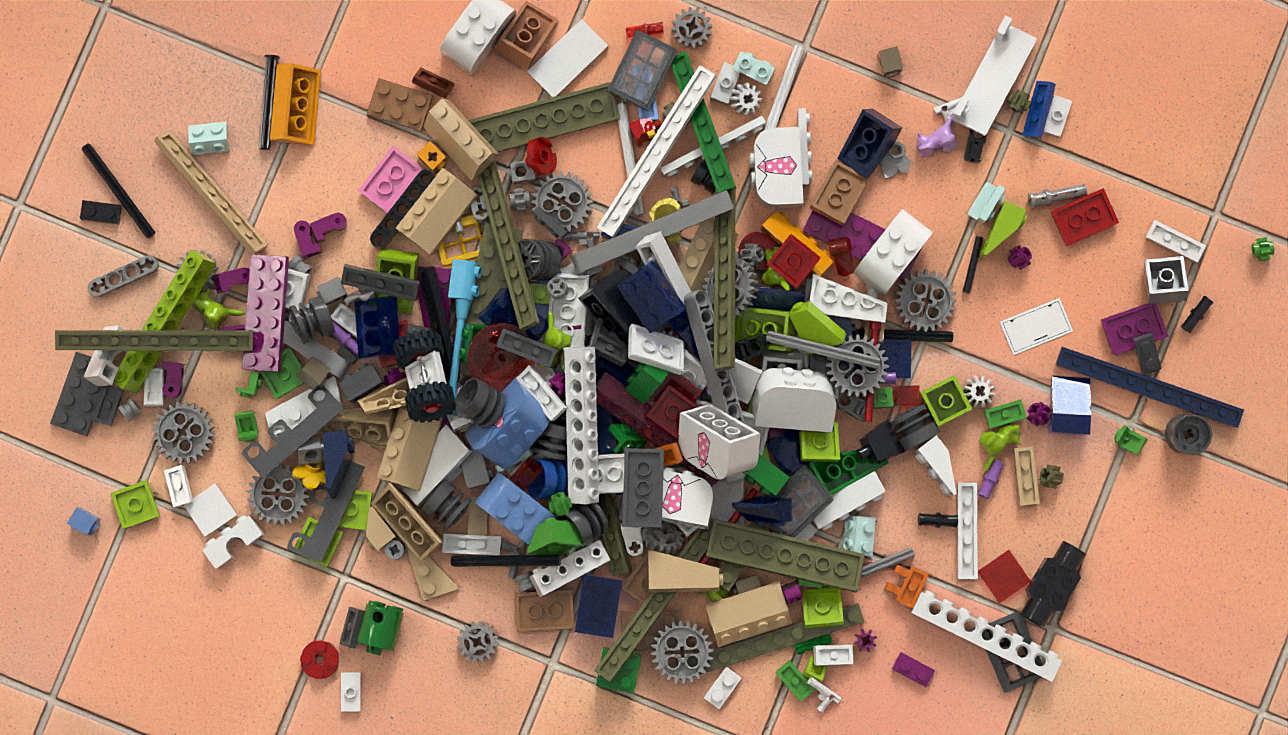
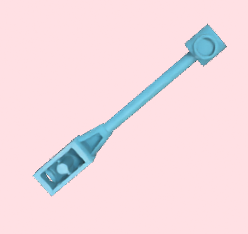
(462, 290)

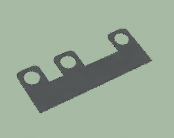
(294, 438)
(318, 543)

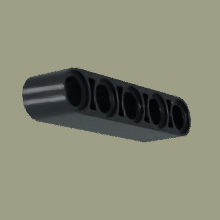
(393, 213)

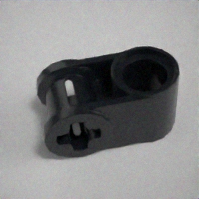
(749, 348)

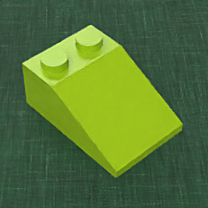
(1006, 221)
(398, 264)
(762, 321)

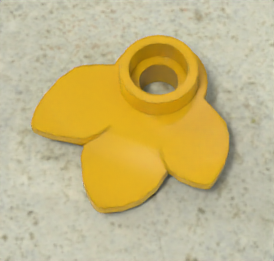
(310, 474)

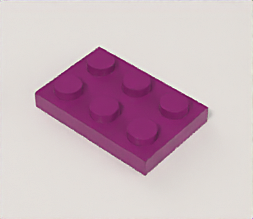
(1125, 326)

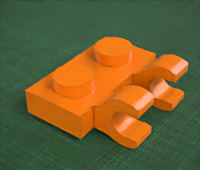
(911, 586)

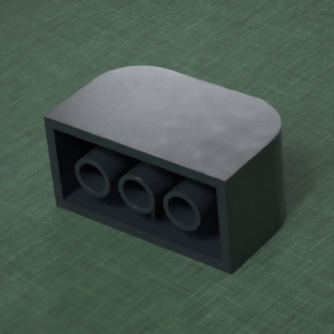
(609, 304)

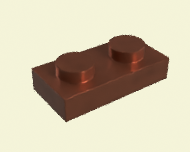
(433, 82)

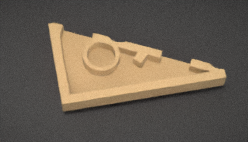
(430, 578)

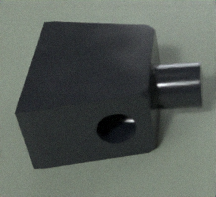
(880, 444)

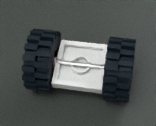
(421, 358)

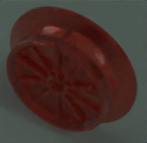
(484, 361)

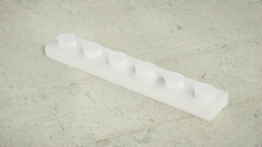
(736, 135)

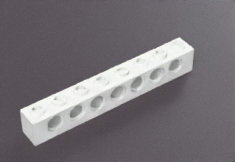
(581, 424)
(1047, 670)

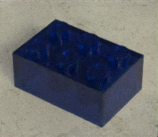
(651, 296)
(598, 606)

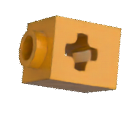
(431, 149)

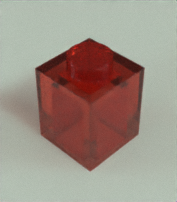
(906, 395)
(526, 473)

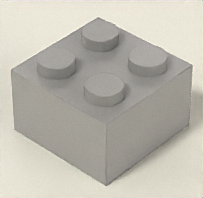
(1166, 280)

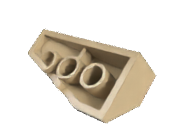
(386, 398)
(368, 428)

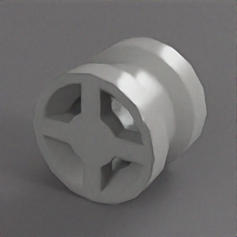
(555, 285)
(130, 409)
(397, 548)
(524, 581)

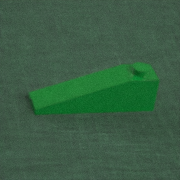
(846, 471)

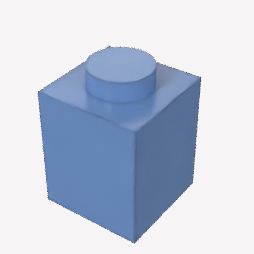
(84, 521)

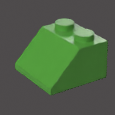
(554, 538)

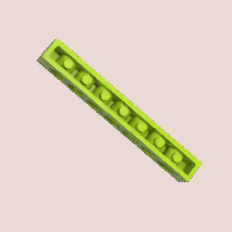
(166, 316)

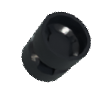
(703, 177)

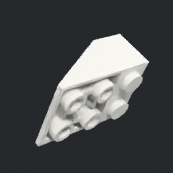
(937, 460)

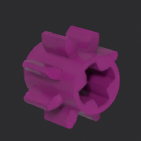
(1019, 257)
(393, 376)
(558, 384)
(1039, 414)
(870, 638)

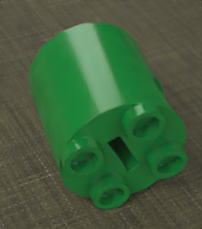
(380, 633)

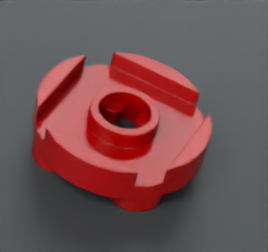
(540, 156)
(763, 241)
(330, 661)

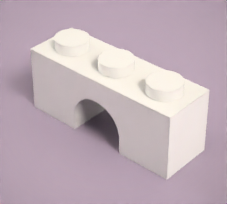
(100, 368)
(218, 550)

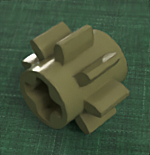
(1019, 101)
(1051, 476)

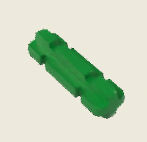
(808, 645)

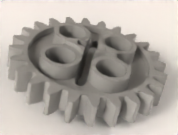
(571, 186)
(744, 286)
(942, 305)
(869, 378)
(197, 442)
(276, 511)
(682, 670)

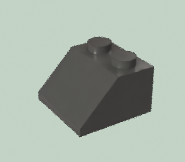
(361, 383)

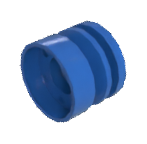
(551, 480)

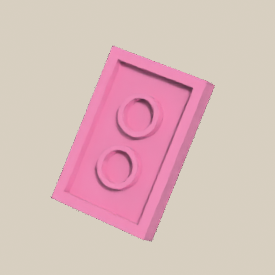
(390, 179)

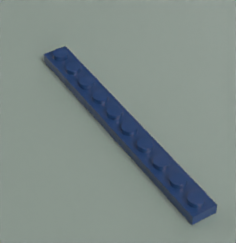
(1149, 387)

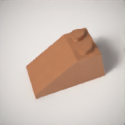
(525, 35)

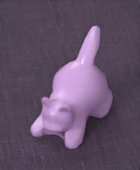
(941, 139)

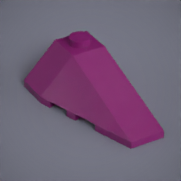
(443, 280)

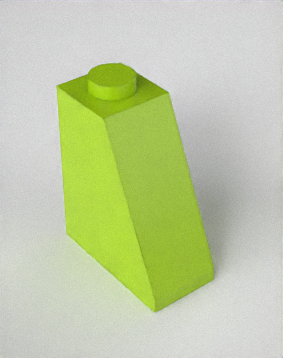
(815, 325)

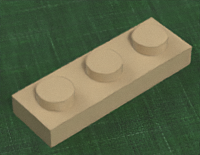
(1026, 476)

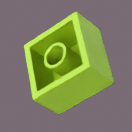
(945, 401)

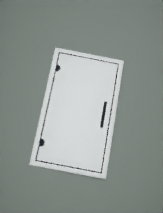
(1036, 326)

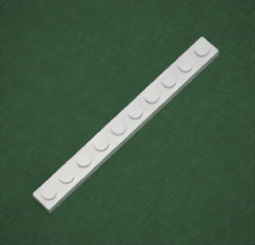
(656, 151)

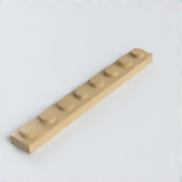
(210, 192)

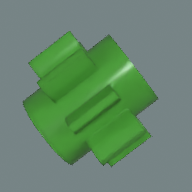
(1262, 249)
(560, 504)

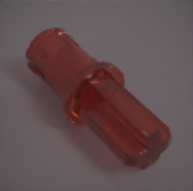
(650, 29)

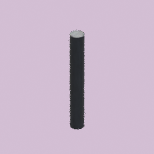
(972, 265)

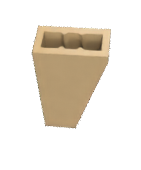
(681, 575)

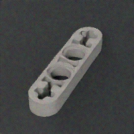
(124, 278)

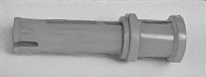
(1047, 199)

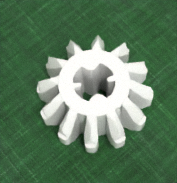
(745, 90)
(986, 391)

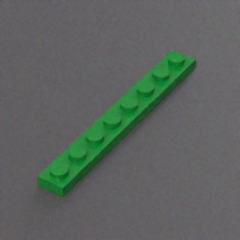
(704, 129)

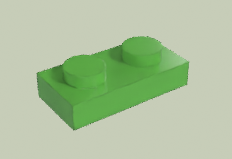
(1005, 414)
(794, 680)

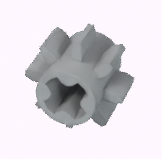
(520, 199)
(752, 254)

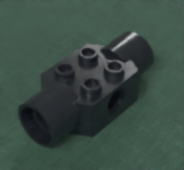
(1053, 584)

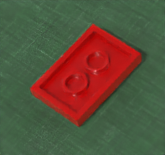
(1084, 217)

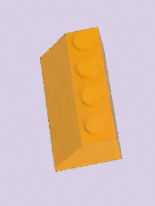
(295, 104)
(779, 229)

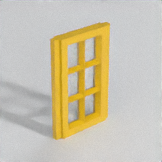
(464, 245)

